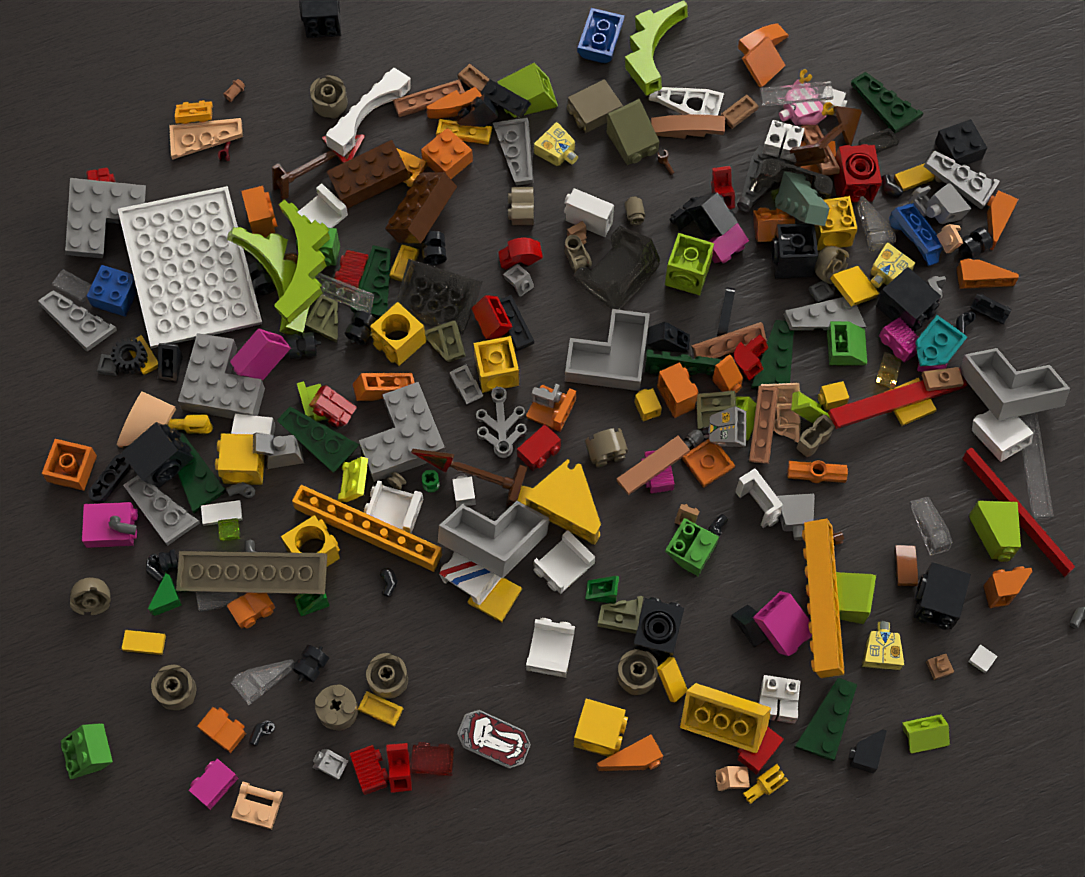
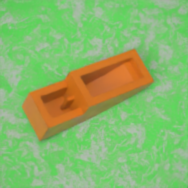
(773, 31)
(451, 104)

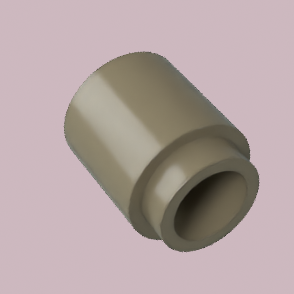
(634, 210)

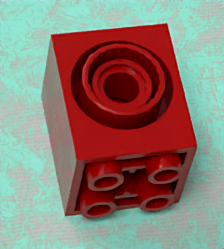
(858, 172)

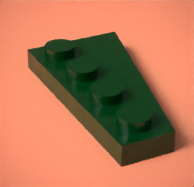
(885, 103)
(376, 279)
(777, 358)
(657, 362)
(320, 440)
(199, 481)
(827, 725)

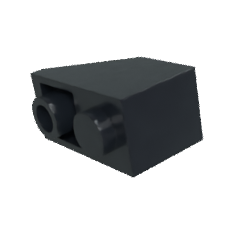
(478, 113)
(668, 338)

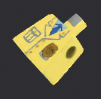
(556, 146)
(889, 265)
(883, 649)

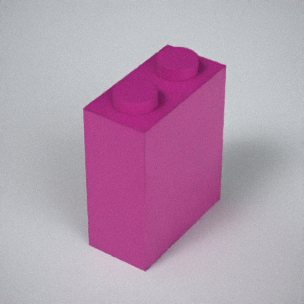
(260, 354)
(96, 527)
(784, 623)

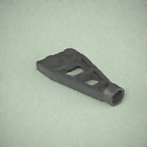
(749, 197)

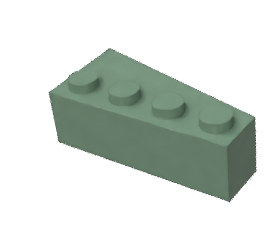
(801, 200)

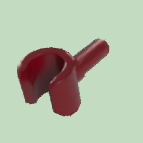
(225, 152)

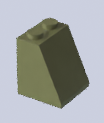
(632, 132)

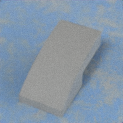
(466, 384)

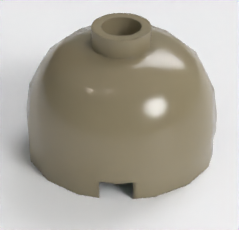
(829, 262)
(90, 596)

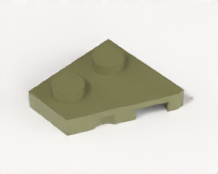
(324, 318)
(446, 341)
(711, 404)
(621, 615)

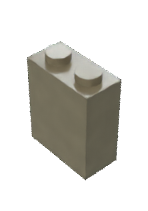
(593, 105)

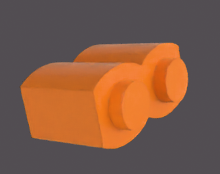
(250, 608)
(222, 729)

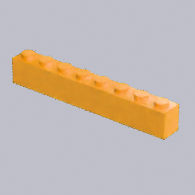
(367, 528)
(823, 599)

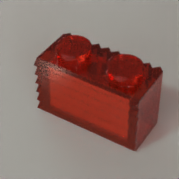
(432, 759)

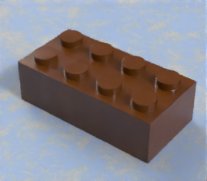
(368, 174)
(420, 207)

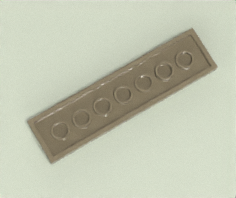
(252, 572)

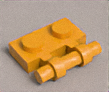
(193, 112)

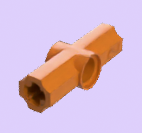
(805, 471)

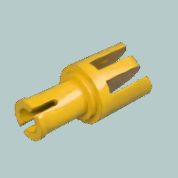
(192, 424)
(766, 783)

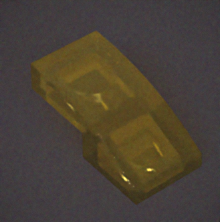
(888, 371)

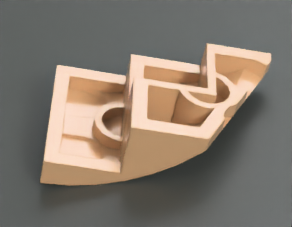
(142, 416)
(786, 421)

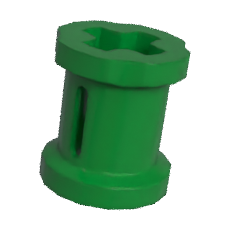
(430, 475)

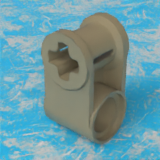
(578, 256)

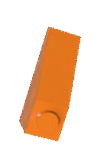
(999, 213)
(983, 274)
(372, 385)
(637, 756)

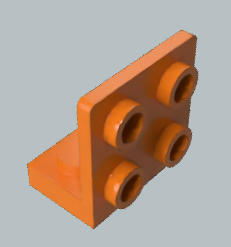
(556, 416)

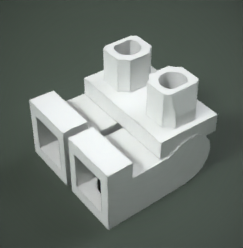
(785, 135)
(786, 692)

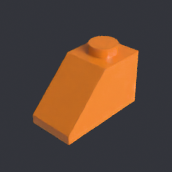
(727, 375)

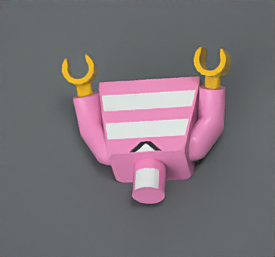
(808, 112)

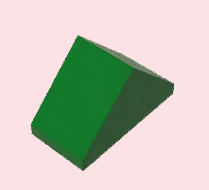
(602, 589)
(165, 597)
(310, 603)

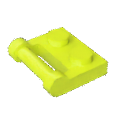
(353, 479)

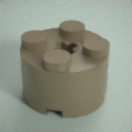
(329, 96)
(606, 447)
(641, 661)
(397, 671)
(164, 683)
(334, 696)

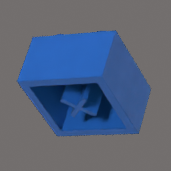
(112, 290)

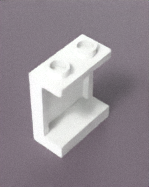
(762, 493)
(394, 506)

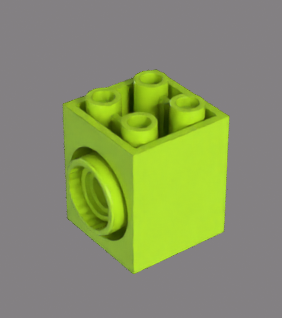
(689, 264)

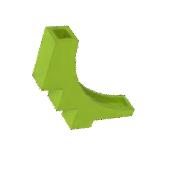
(643, 44)
(270, 254)
(304, 287)

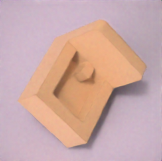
(950, 237)
(732, 778)

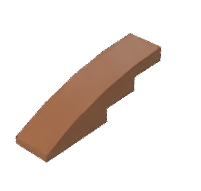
(682, 125)

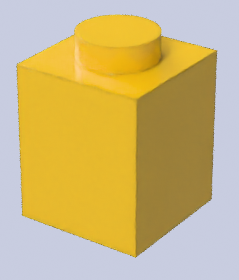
(833, 395)
(647, 404)

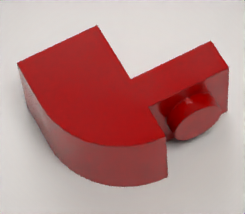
(722, 184)
(520, 250)
(747, 356)
(399, 767)

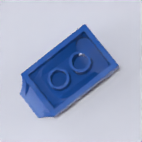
(600, 35)
(918, 231)

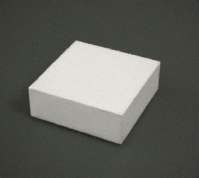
(982, 659)

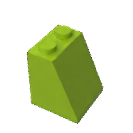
(533, 86)
(998, 528)
(855, 596)

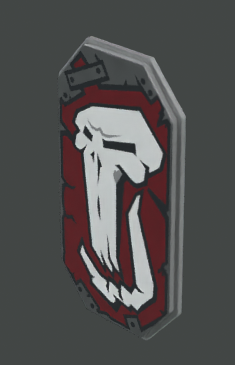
(493, 739)

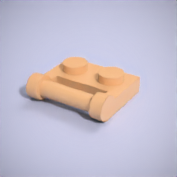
(254, 812)

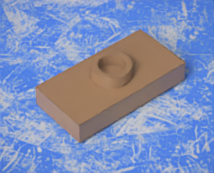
(473, 77)
(739, 111)
(942, 379)

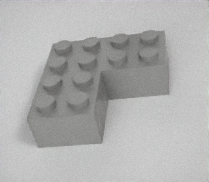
(90, 207)
(611, 363)
(210, 385)
(1010, 391)
(412, 429)
(491, 543)

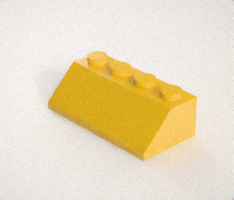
(725, 717)

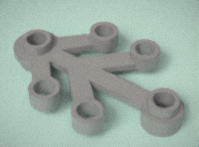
(501, 425)

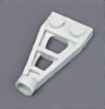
(711, 100)

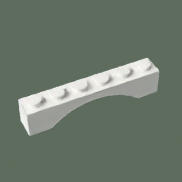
(391, 87)

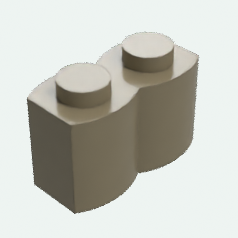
(522, 206)
(816, 435)

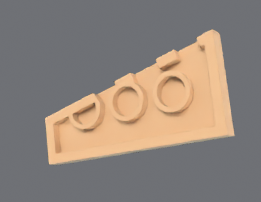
(202, 135)

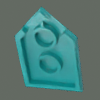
(938, 343)

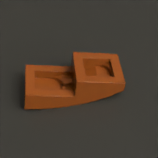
(906, 565)

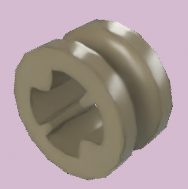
(396, 480)

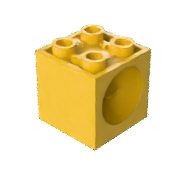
(839, 226)
(393, 320)
(496, 363)
(237, 460)
(309, 530)
(600, 728)

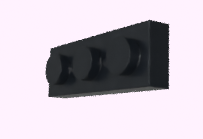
(506, 99)
(519, 332)

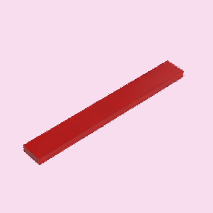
(885, 403)
(1026, 521)

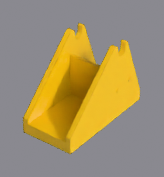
(567, 502)

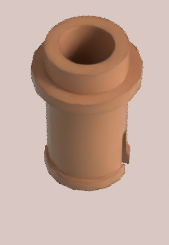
(234, 90)

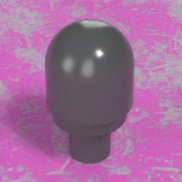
(694, 438)

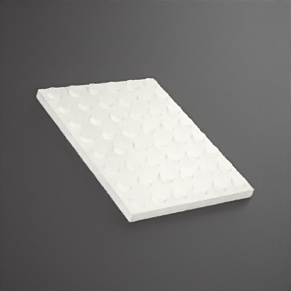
(187, 268)

